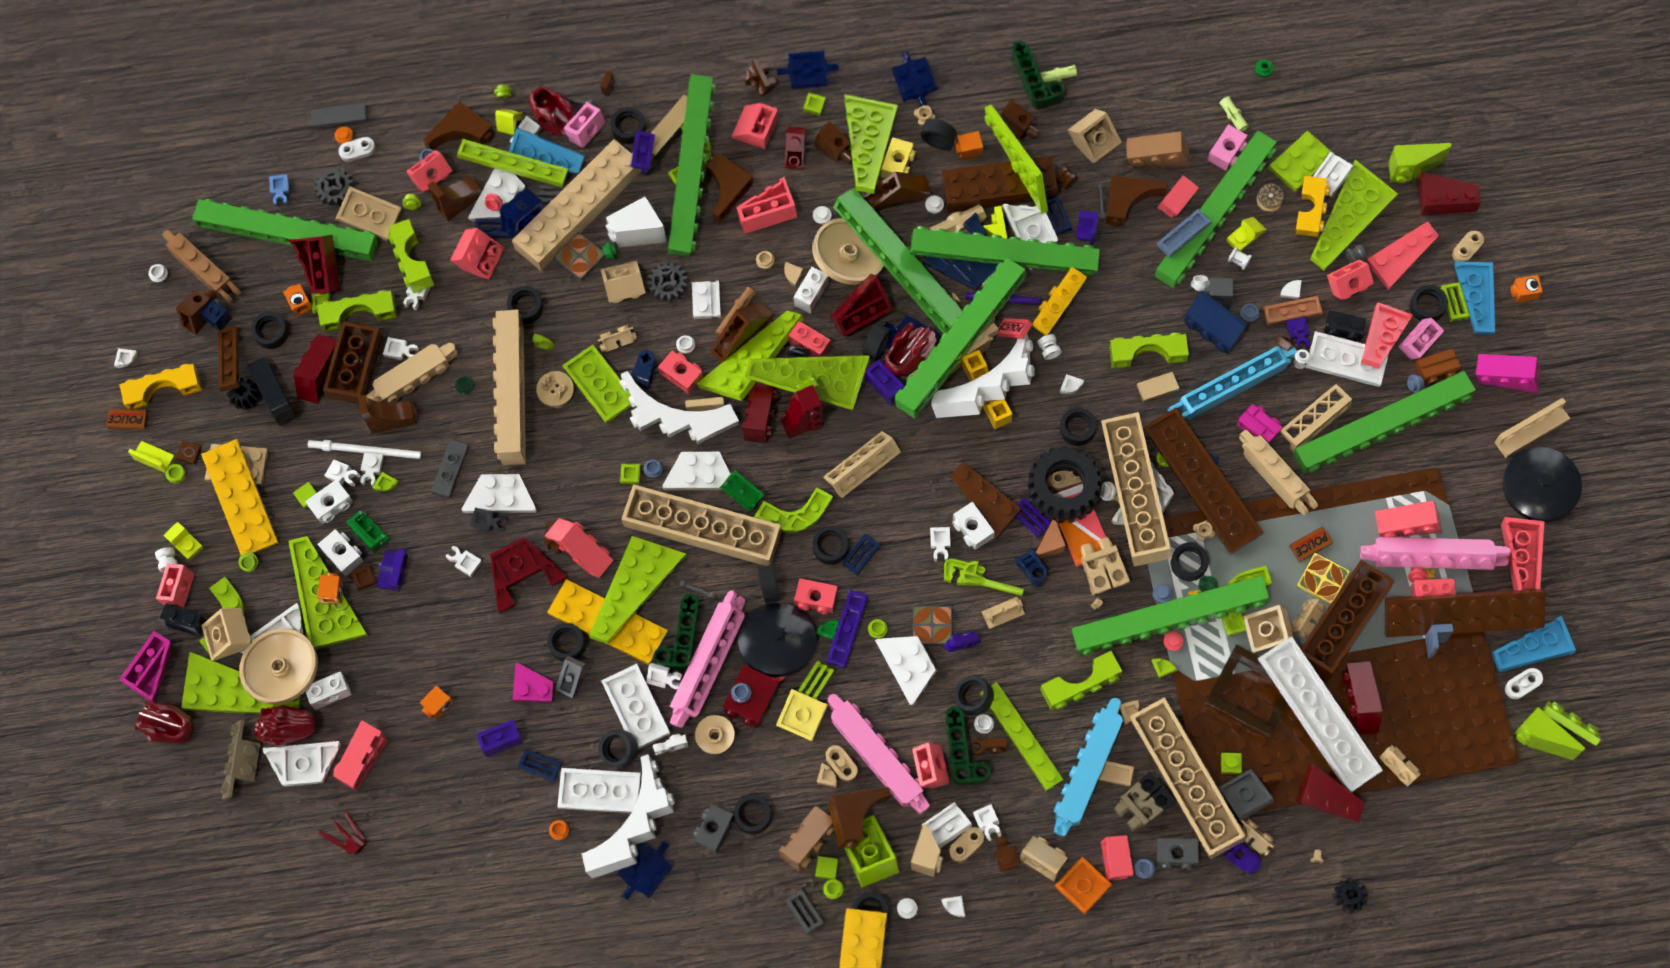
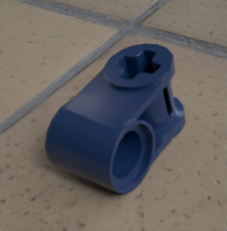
(643, 372)
(1029, 565)

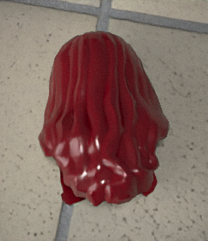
(551, 110)
(909, 349)
(164, 723)
(284, 725)

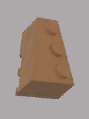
(1158, 151)
(807, 839)

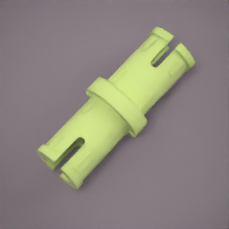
(1059, 74)
(1234, 114)

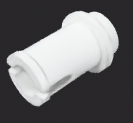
(1301, 358)

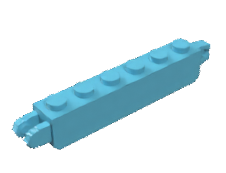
(1234, 382)
(1089, 768)

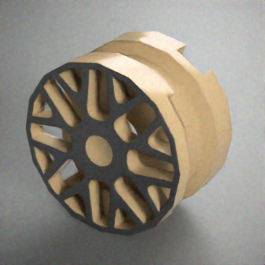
(1269, 198)

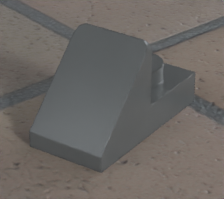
(571, 677)

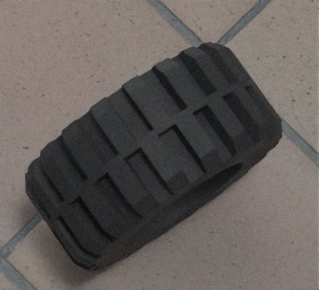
(1064, 460)

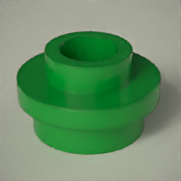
(1264, 72)
(610, 250)

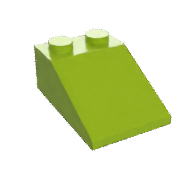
(1410, 160)
(1546, 735)
(873, 856)

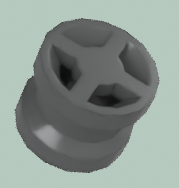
(1355, 254)

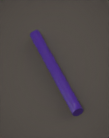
(1014, 299)

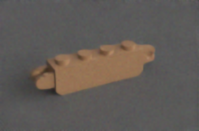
(200, 265)

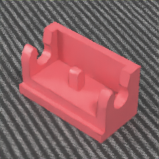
(1178, 197)
(1116, 857)

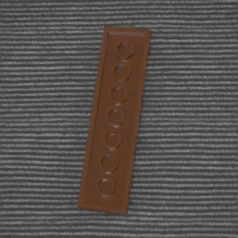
(1203, 481)
(1466, 612)

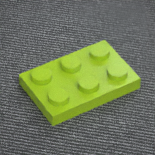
(1300, 160)
(1573, 722)

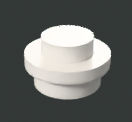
(934, 204)
(821, 215)
(158, 273)
(1199, 282)
(685, 344)
(1108, 491)
(983, 724)
(907, 908)

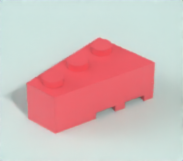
(768, 208)
(1409, 520)
(580, 546)
(360, 755)

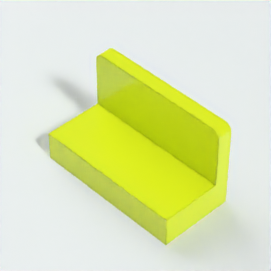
(152, 456)

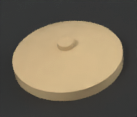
(843, 254)
(278, 666)

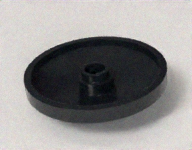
(1542, 484)
(777, 639)

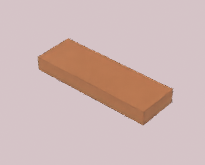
(1290, 310)

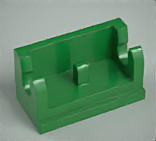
(741, 490)
(367, 531)

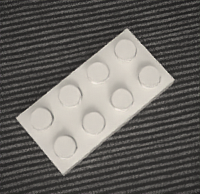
(1342, 359)
(635, 706)
(598, 790)

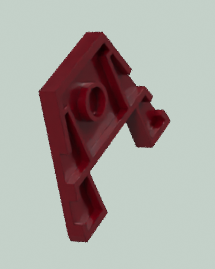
(516, 564)

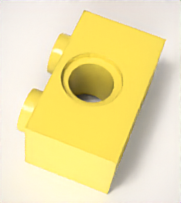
(897, 150)

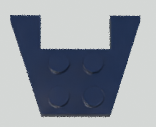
(965, 272)

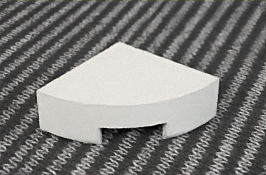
(1291, 290)
(125, 357)
(1071, 385)
(954, 906)

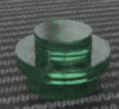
(464, 385)
(1207, 583)

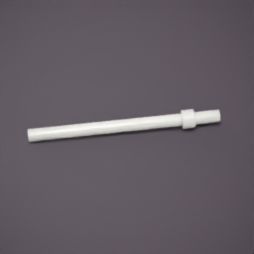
(328, 445)

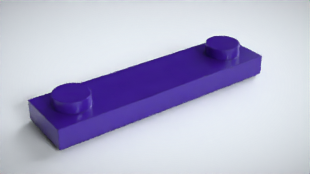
(847, 629)

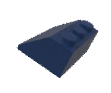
(1215, 323)

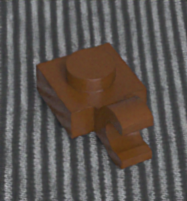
(996, 746)
(1005, 856)

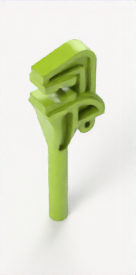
(971, 575)

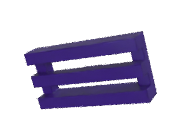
(1044, 520)

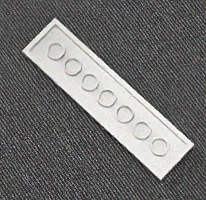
(1320, 714)

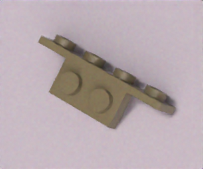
(242, 760)

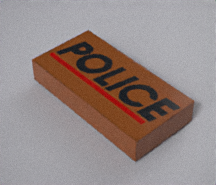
(127, 419)
(1310, 544)

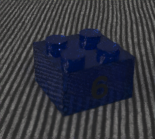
(519, 212)

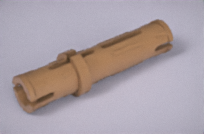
(739, 303)

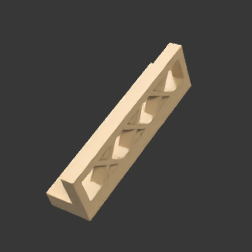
(669, 126)
(1319, 424)
(1532, 428)
(864, 465)

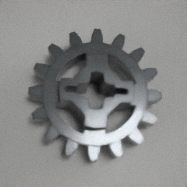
(331, 180)
(667, 274)

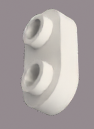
(357, 150)
(1523, 684)

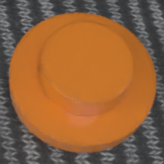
(343, 135)
(559, 830)

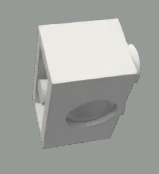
(811, 290)
(331, 492)
(971, 515)
(333, 544)
(328, 690)

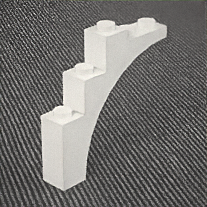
(991, 386)
(673, 421)
(621, 848)

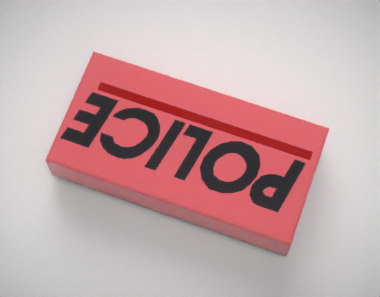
(1014, 328)

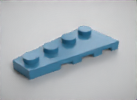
(544, 150)
(1478, 290)
(1536, 647)

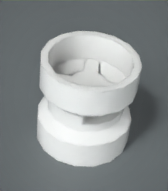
(1049, 346)
(165, 556)

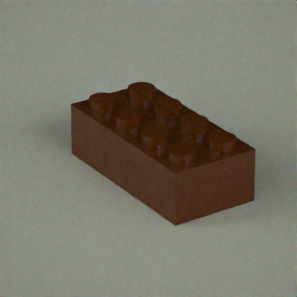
(352, 362)

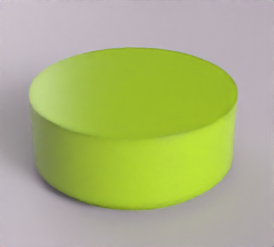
(175, 473)

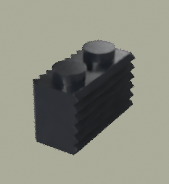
(182, 619)

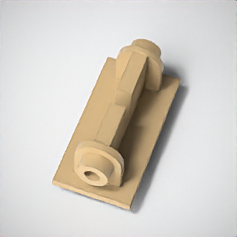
(623, 334)
(1310, 610)
(1003, 612)
(1394, 760)
(1262, 840)

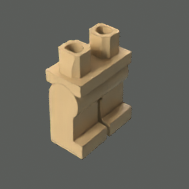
(1103, 567)

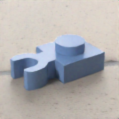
(279, 187)

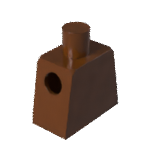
(1018, 120)
(833, 143)
(190, 310)

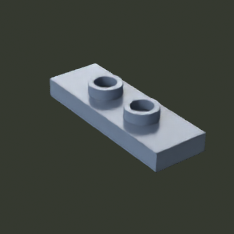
(1183, 233)

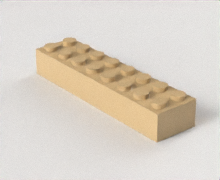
(576, 205)
(510, 388)
(1136, 489)
(701, 525)
(1187, 778)

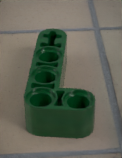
(1032, 74)
(682, 632)
(961, 746)

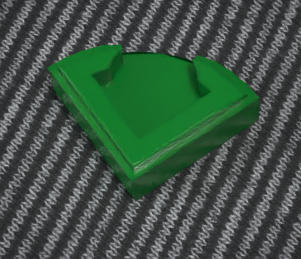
(828, 630)

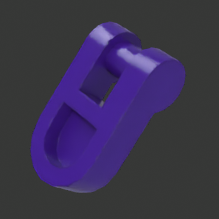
(961, 642)
(1248, 863)

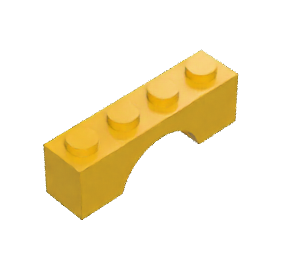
(138, 392)
(996, 410)

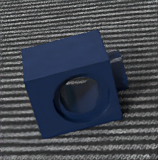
(216, 315)

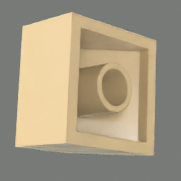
(1095, 135)
(623, 282)
(1267, 628)
(226, 633)
(926, 854)
(1043, 857)

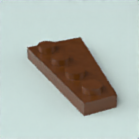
(991, 503)

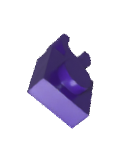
(1298, 330)

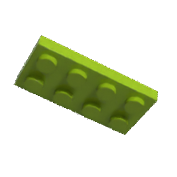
(598, 383)

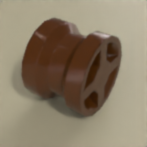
(1066, 178)

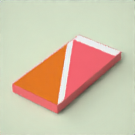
(1081, 531)

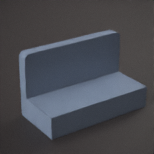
(1436, 635)

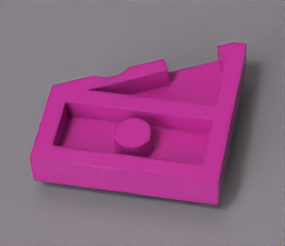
(531, 686)

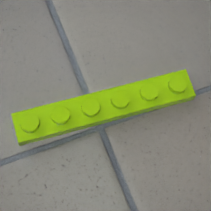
(512, 163)
(1023, 739)

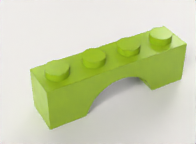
(416, 272)
(334, 313)
(1171, 347)
(1059, 692)

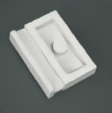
(1335, 171)
(706, 300)
(948, 824)

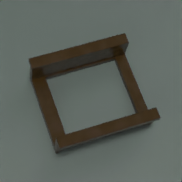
(1250, 660)

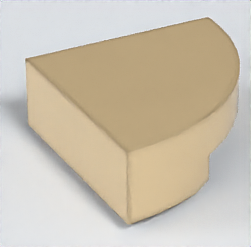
(792, 273)
(1128, 709)
(827, 776)

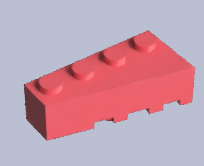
(1526, 546)

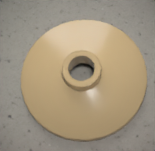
(710, 726)

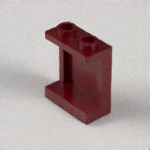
(762, 691)

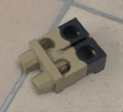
(1142, 808)

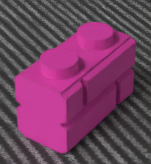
(1259, 423)

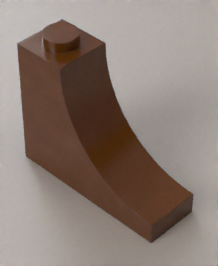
(459, 125)
(732, 184)
(898, 188)
(1126, 193)
(456, 197)
(739, 328)
(386, 415)
(848, 814)

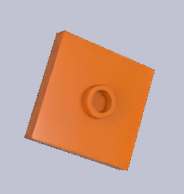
(1083, 885)

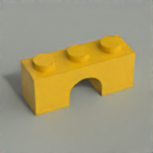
(1310, 222)

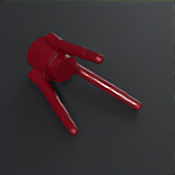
(354, 842)

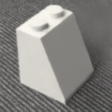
(635, 225)

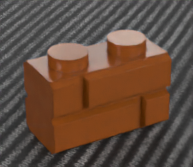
(1437, 366)

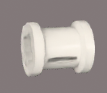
(1239, 258)

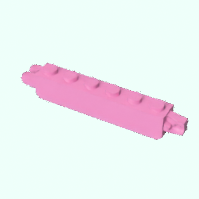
(1435, 553)
(707, 659)
(877, 755)

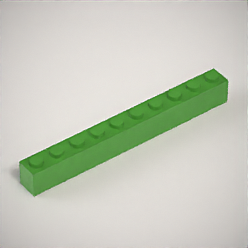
(690, 164)
(1218, 205)
(281, 229)
(996, 249)
(897, 259)
(960, 337)
(1384, 422)
(1170, 615)

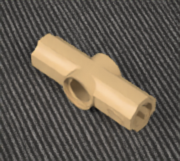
(956, 220)

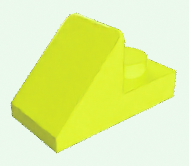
(507, 120)
(998, 225)
(1246, 234)
(183, 541)

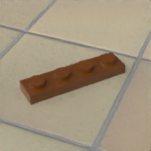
(228, 359)

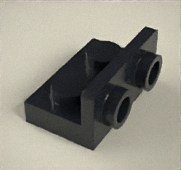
(1345, 326)

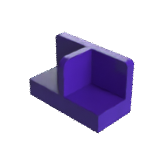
(642, 151)
(1087, 226)
(883, 381)
(392, 570)
(499, 738)

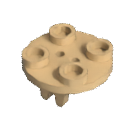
(562, 394)

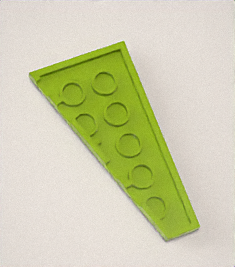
(869, 134)
(1020, 160)
(1356, 208)
(729, 375)
(836, 376)
(636, 580)
(323, 622)
(219, 689)

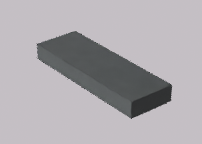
(338, 115)

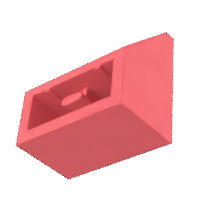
(756, 125)
(477, 253)

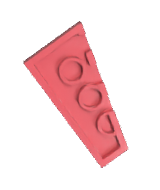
(1398, 257)
(1383, 333)

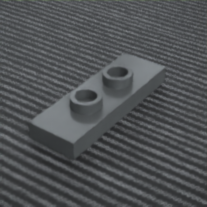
(449, 469)

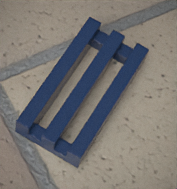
(1061, 229)
(502, 234)
(851, 567)
(555, 772)

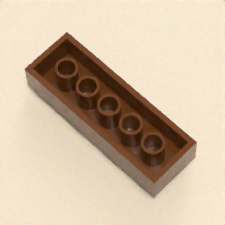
(993, 185)
(1346, 618)

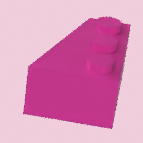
(1509, 372)
(148, 667)

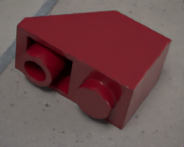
(795, 147)

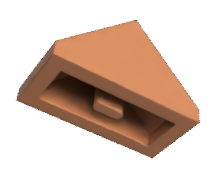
(1051, 543)

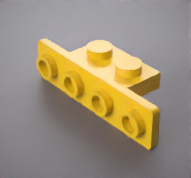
(1058, 302)

